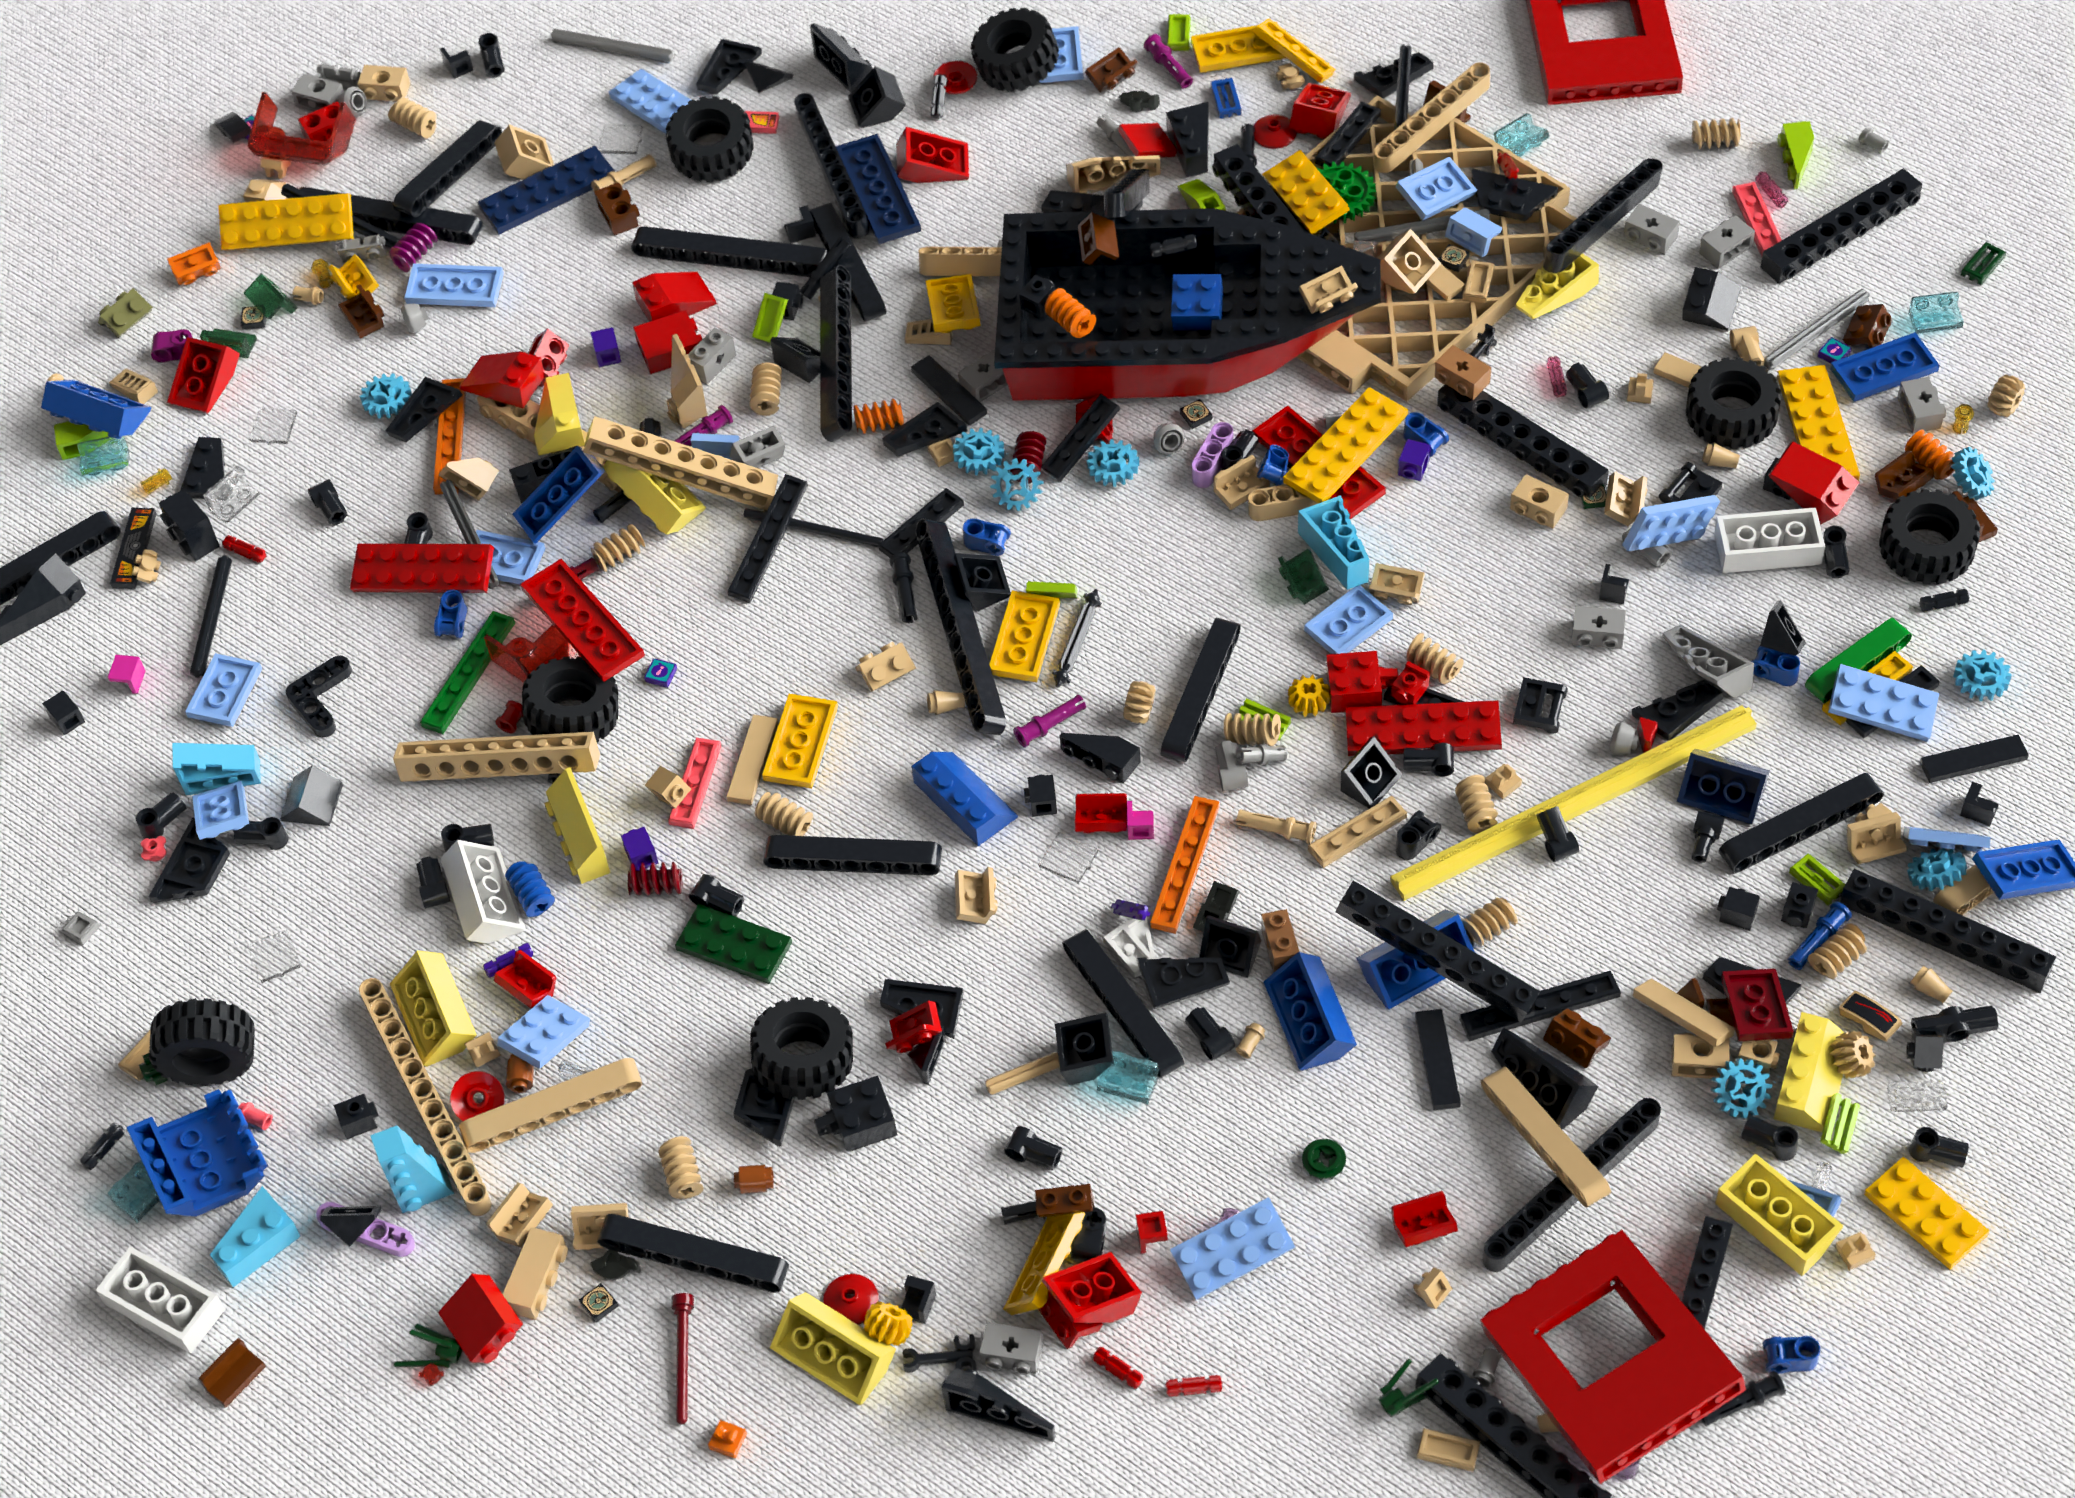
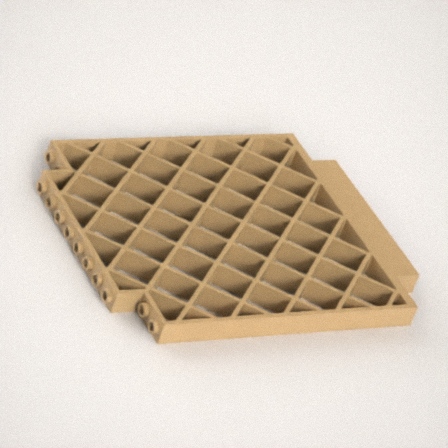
(1352, 359)

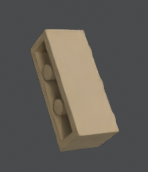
(535, 1272)

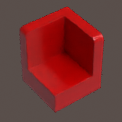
(1150, 1229)

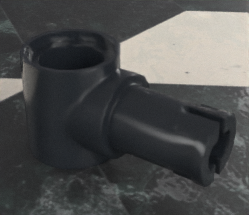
(1706, 831)

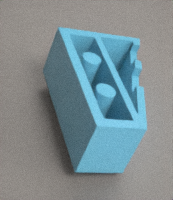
(214, 765)
(254, 1238)

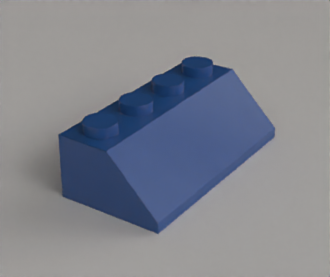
(93, 407)
(558, 493)
(962, 795)
(1400, 977)
(1309, 1011)

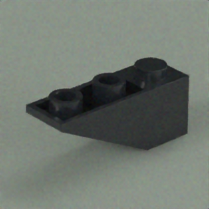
(532, 474)
(1106, 753)

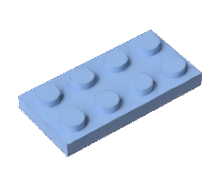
(648, 98)
(454, 285)
(1671, 523)
(1883, 702)
(1232, 1248)

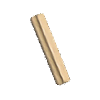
(1022, 1073)

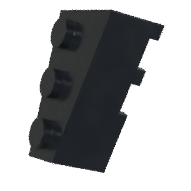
(1190, 136)

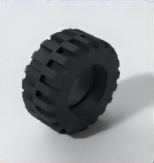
(1009, 31)
(713, 160)
(1738, 380)
(1935, 513)
(564, 681)
(202, 1042)
(801, 1074)

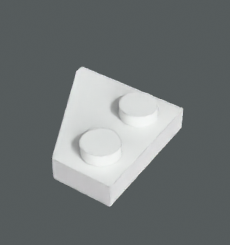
(1131, 942)

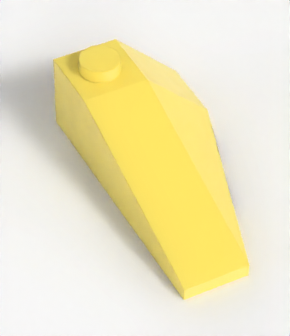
(1557, 289)
(558, 417)

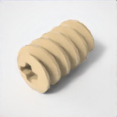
(413, 117)
(1716, 132)
(765, 388)
(617, 546)
(1435, 662)
(1251, 731)
(1476, 803)
(783, 815)
(1489, 919)
(1838, 951)
(680, 1168)

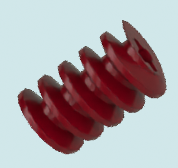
(1029, 446)
(655, 879)

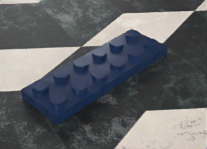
(879, 189)
(544, 190)

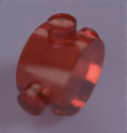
(431, 1374)

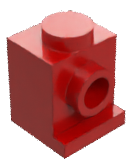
(1410, 684)

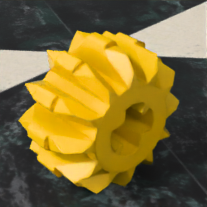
(1308, 695)
(888, 1323)

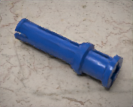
(1825, 928)

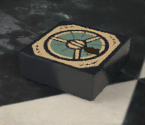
(1454, 258)
(252, 318)
(1196, 413)
(598, 1302)

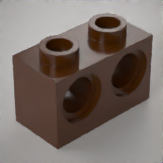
(617, 208)

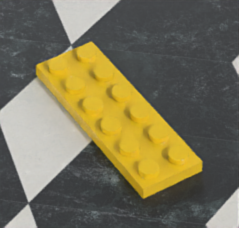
(286, 222)
(1816, 414)
(1345, 446)

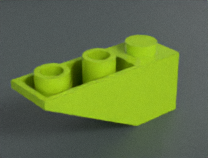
(1797, 143)
(1200, 195)
(69, 435)

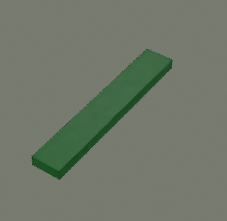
(466, 674)

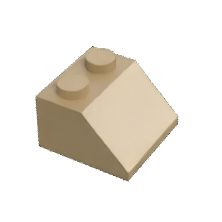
(522, 152)
(1402, 260)

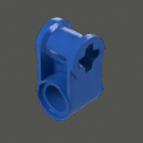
(1421, 429)
(1274, 465)
(984, 536)
(451, 619)
(1776, 666)
(1785, 1357)

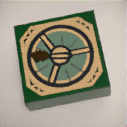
(1597, 500)

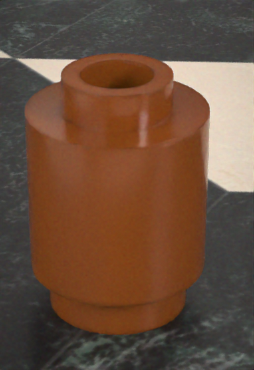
(519, 1075)
(754, 1179)

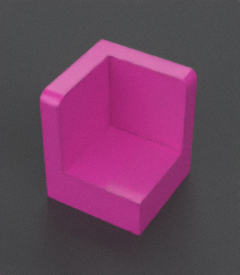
(127, 670)
(1139, 823)

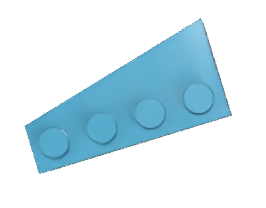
(1335, 541)
(409, 1170)

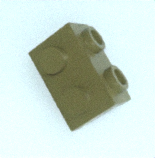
(125, 312)

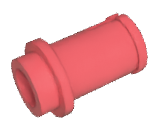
(255, 1115)

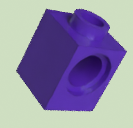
(606, 347)
(1414, 460)
(639, 847)

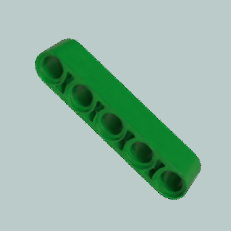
(1861, 655)

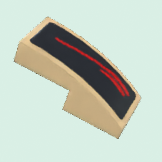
(1873, 1016)

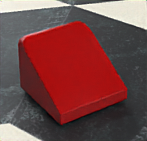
(1647, 731)

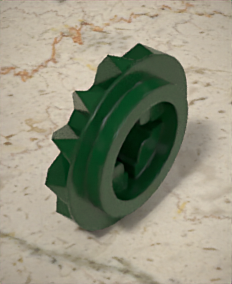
(1328, 1149)

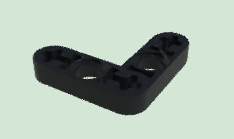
(309, 697)

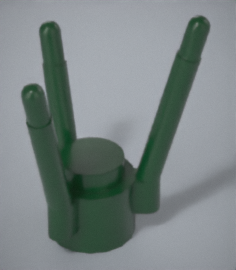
(446, 1349)
(1394, 1400)

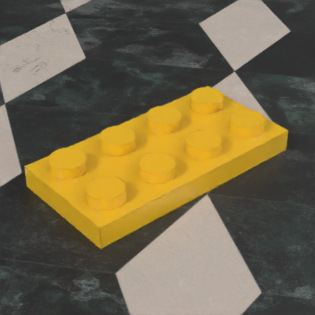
(1232, 49)
(1305, 192)
(953, 303)
(1024, 636)
(800, 741)
(1926, 1212)
(1044, 1259)

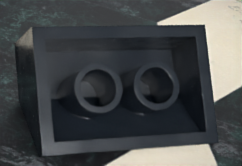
(839, 56)

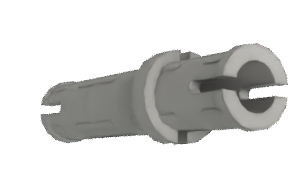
(1113, 135)

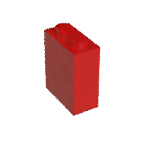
(656, 339)
(480, 1318)

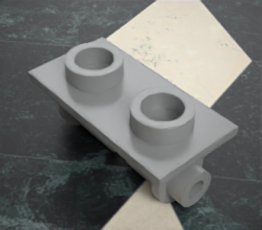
(344, 76)
(370, 249)

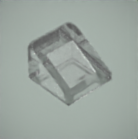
(1366, 247)

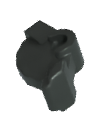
(1139, 99)
(614, 1265)

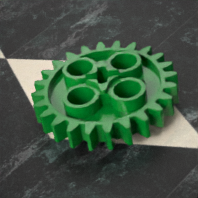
(1353, 186)

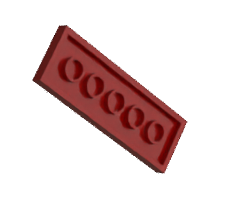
(1297, 437)
(422, 568)
(582, 620)
(1396, 727)

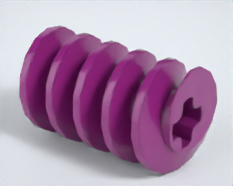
(412, 246)

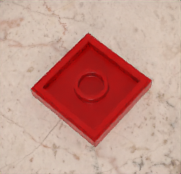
(1147, 140)

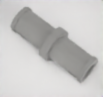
(1261, 754)

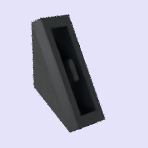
(765, 76)
(926, 1055)
(349, 1222)

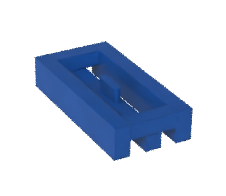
(1228, 110)

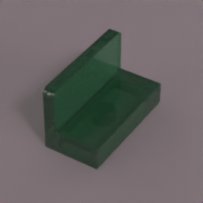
(268, 297)
(238, 341)

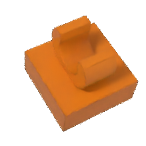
(727, 1439)

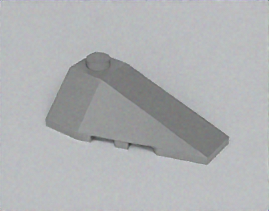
(1712, 661)

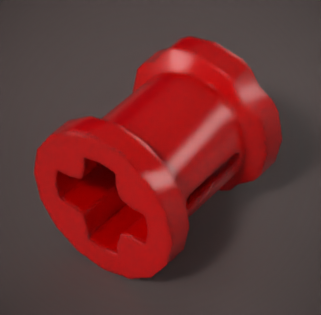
(510, 717)

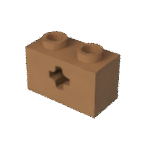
(1462, 372)
(1278, 937)

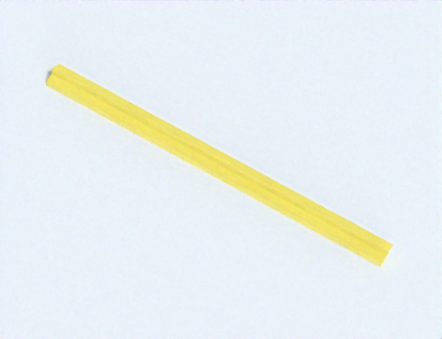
(1572, 802)

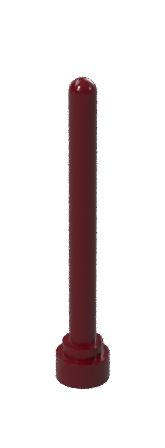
(682, 1305)

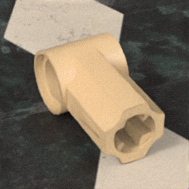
(1746, 343)

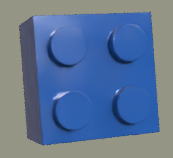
(1196, 301)

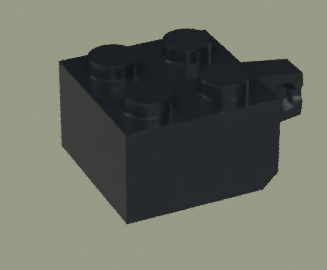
(188, 525)
(858, 1114)

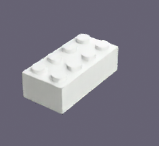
(1769, 540)
(160, 1299)

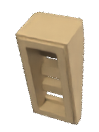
(928, 337)
(146, 387)

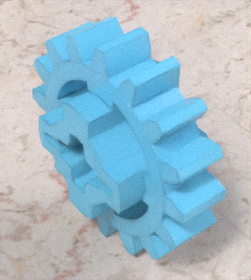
(385, 395)
(978, 451)
(1113, 462)
(1972, 473)
(1008, 477)
(1982, 675)
(1937, 869)
(1746, 1098)

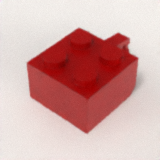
(1357, 680)

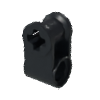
(1416, 836)
(1090, 1239)

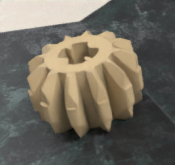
(2006, 395)
(1139, 702)
(1853, 1054)

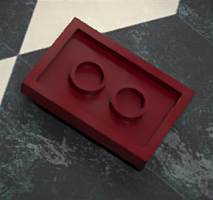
(1757, 1005)

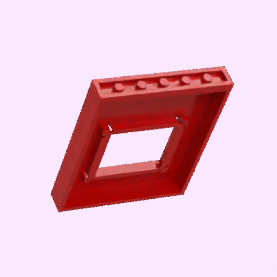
(1605, 67)
(1641, 1399)

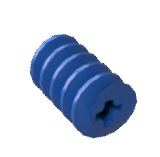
(529, 888)

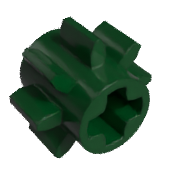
(150, 1073)

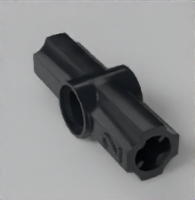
(1959, 1023)

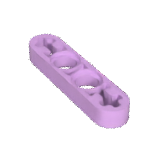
(383, 1243)

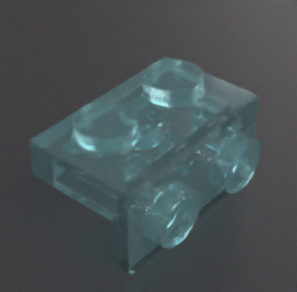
(1521, 135)
(1935, 312)
(103, 455)
(1129, 1078)
(134, 1193)

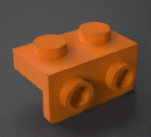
(194, 264)

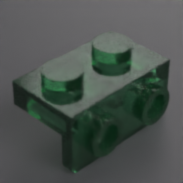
(1303, 576)

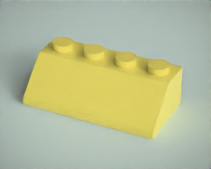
(663, 500)
(576, 828)
(432, 1007)
(1809, 1074)
(1778, 1214)
(831, 1347)

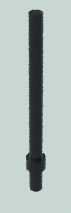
(820, 529)

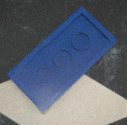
(1884, 367)
(2027, 869)

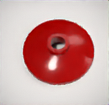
(959, 74)
(1274, 132)
(467, 1086)
(856, 1307)

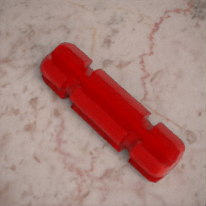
(1507, 165)
(244, 549)
(1118, 1367)
(1194, 1385)

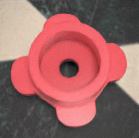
(156, 853)

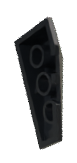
(46, 595)
(1553, 1084)
(978, 1398)

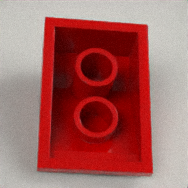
(1318, 110)
(930, 157)
(671, 293)
(202, 374)
(505, 377)
(1813, 481)
(1094, 1290)

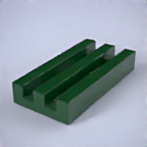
(1992, 266)

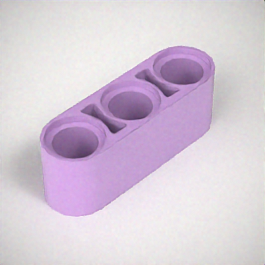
(1209, 457)

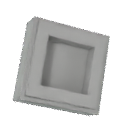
(80, 928)

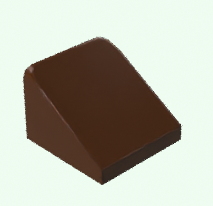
(1693, 993)
(1719, 1009)

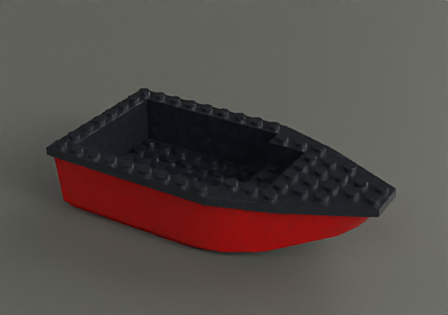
(1133, 339)

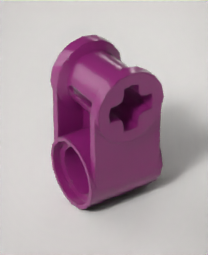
(169, 345)

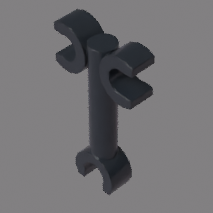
(1486, 340)
(962, 1356)

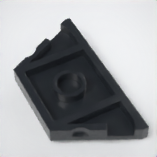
(1512, 196)
(190, 868)
(762, 1109)

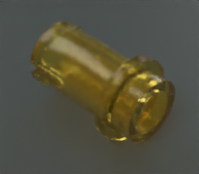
(320, 268)
(1963, 415)
(156, 481)

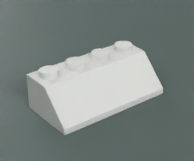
(481, 892)

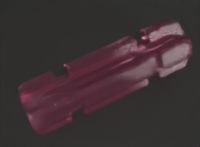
(1771, 189)
(1556, 376)

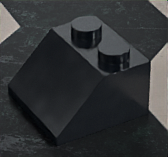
(876, 98)
(1710, 299)
(1084, 1048)

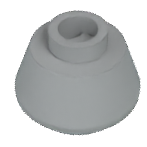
(354, 99)
(414, 317)
(1168, 438)
(1623, 739)

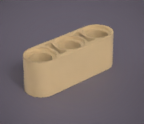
(1276, 502)
(1964, 893)

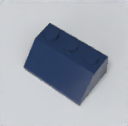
(1723, 786)

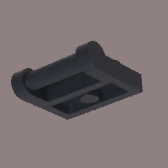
(1702, 485)
(1531, 704)

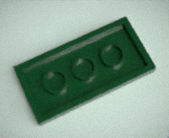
(733, 943)

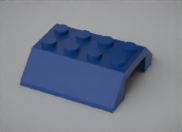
(200, 1156)

